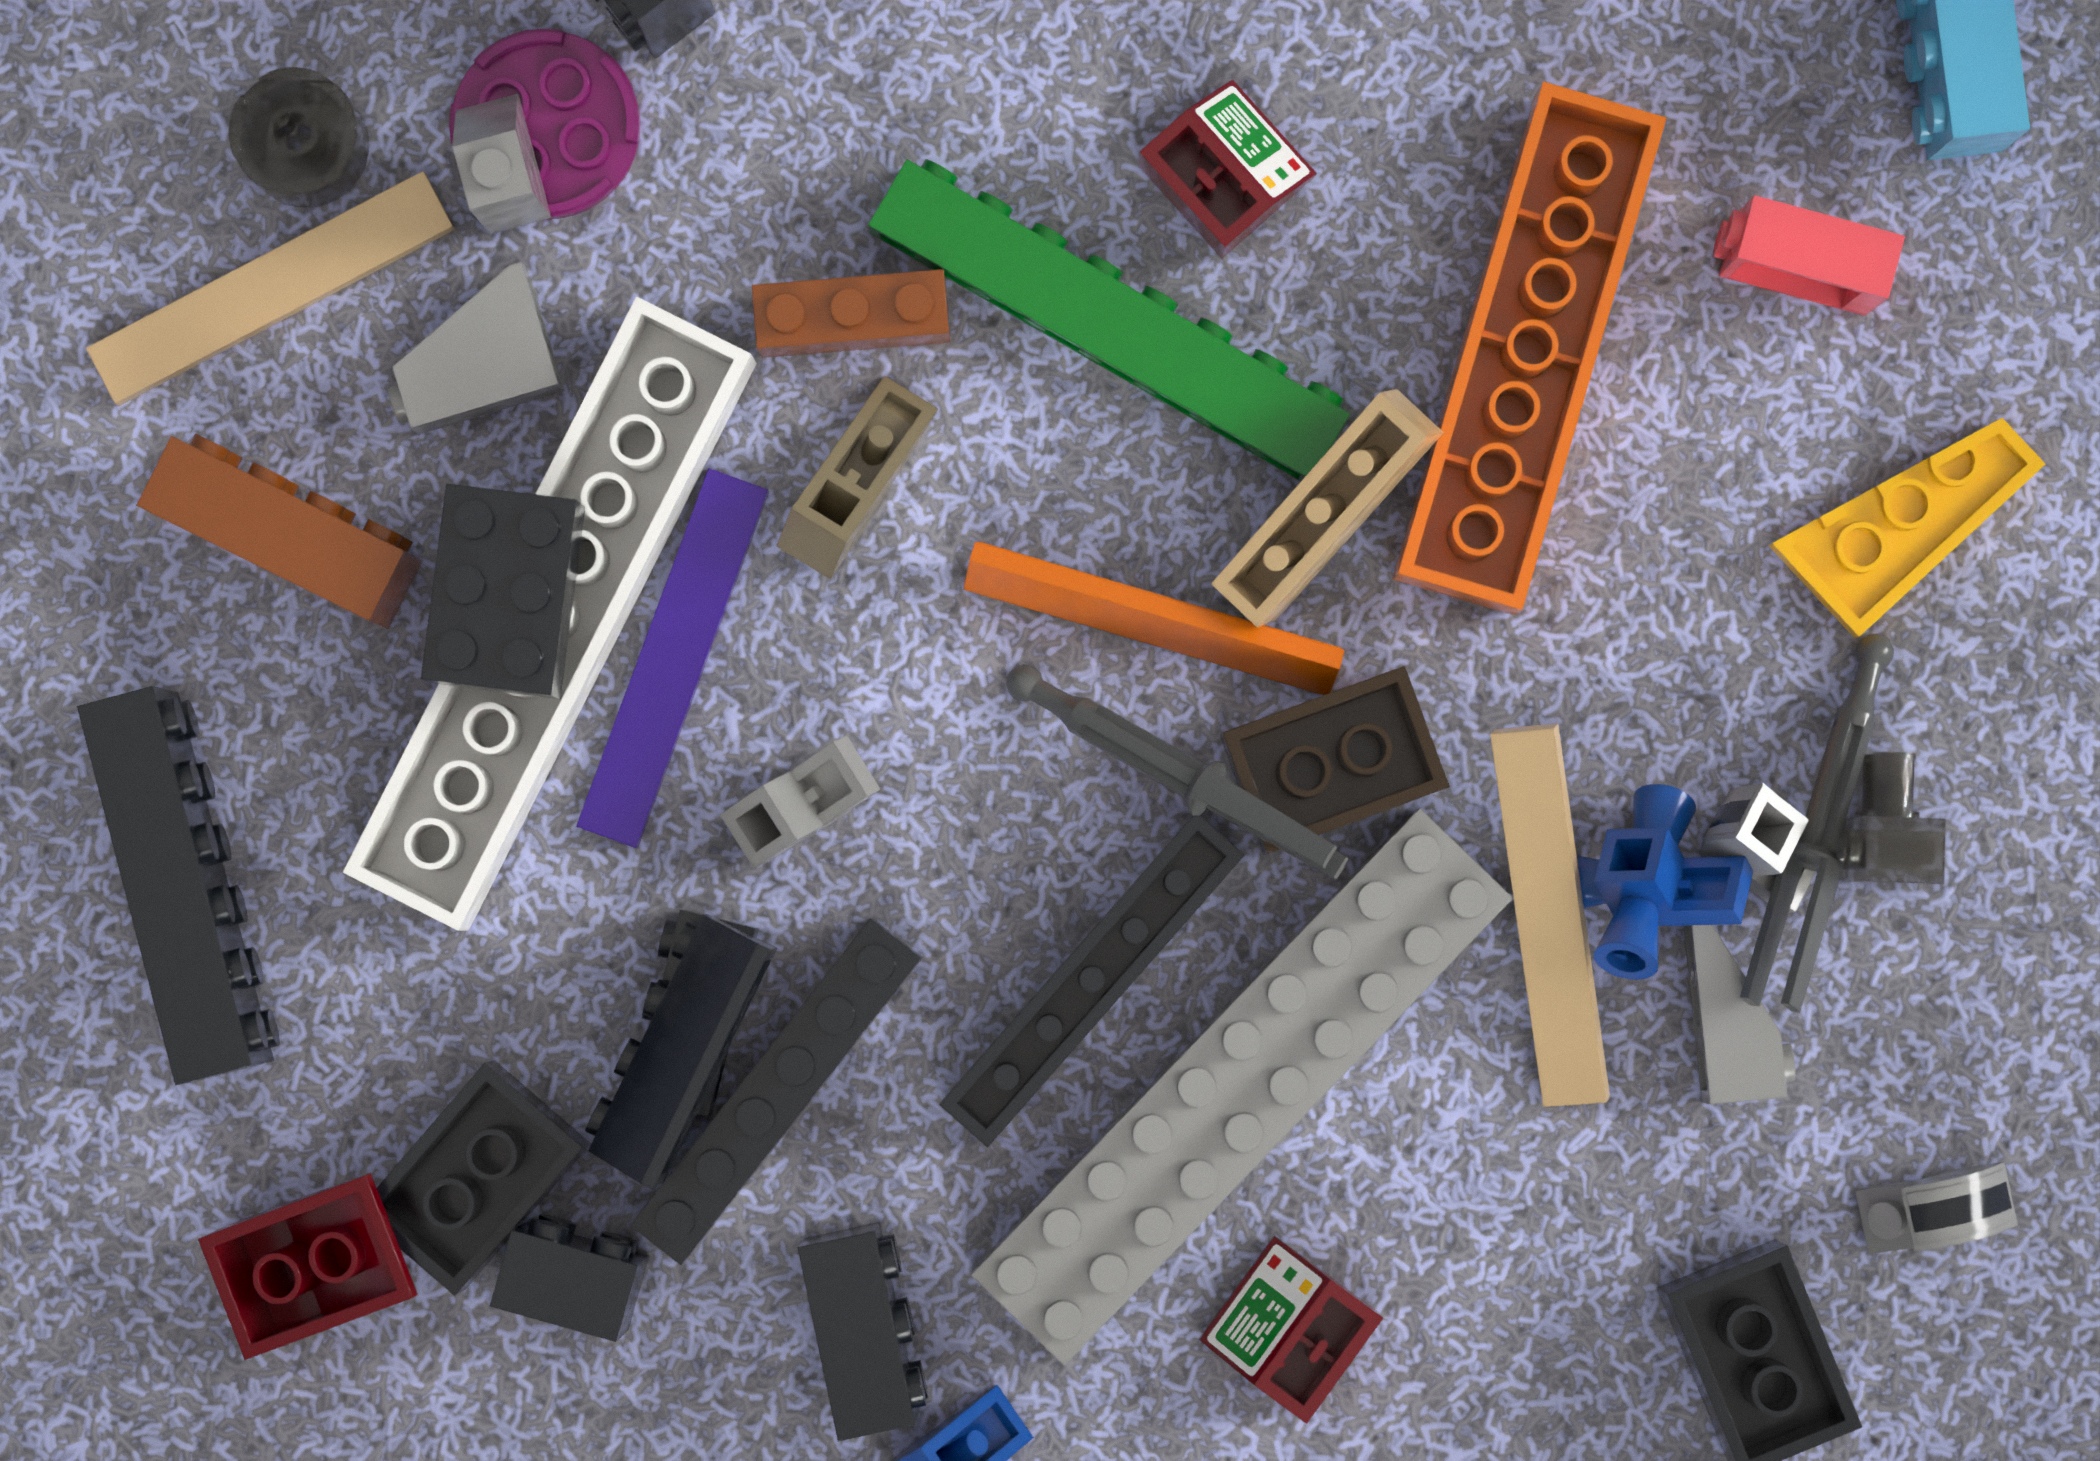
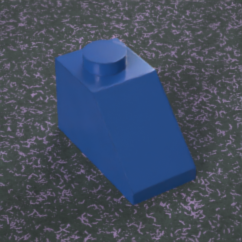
(979, 1432)

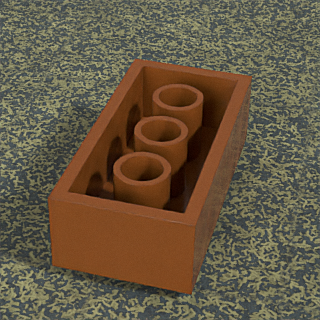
(268, 526)

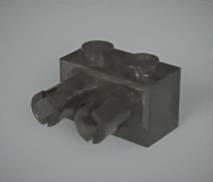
(1888, 838)

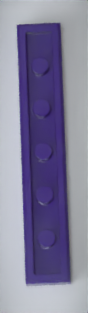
(673, 658)

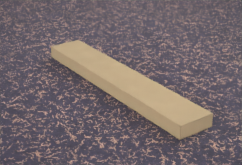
(270, 288)
(1550, 915)

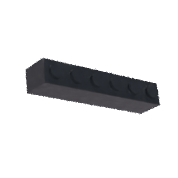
(1091, 979)
(776, 1091)

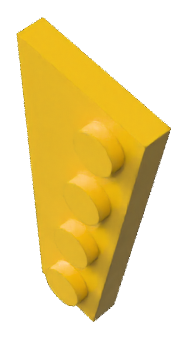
(1896, 533)

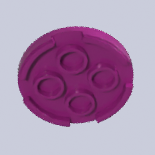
(574, 107)

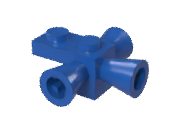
(1653, 884)

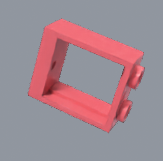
(1808, 255)

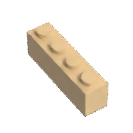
(1327, 507)

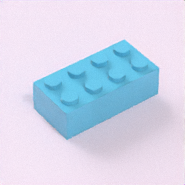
(1966, 76)

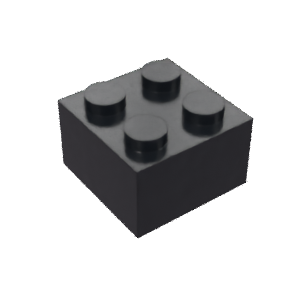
(570, 1277)

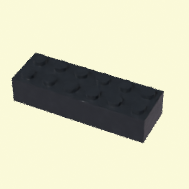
(178, 883)

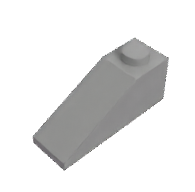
(1735, 1042)

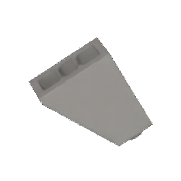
(498, 165)
(479, 358)

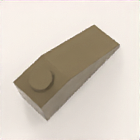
(855, 477)

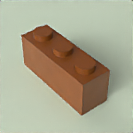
(851, 313)

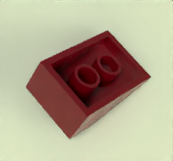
(307, 1266)

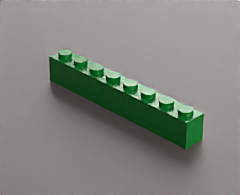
(1107, 320)

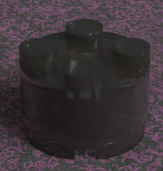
(274, 112)

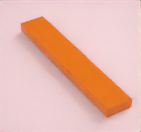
(1152, 618)

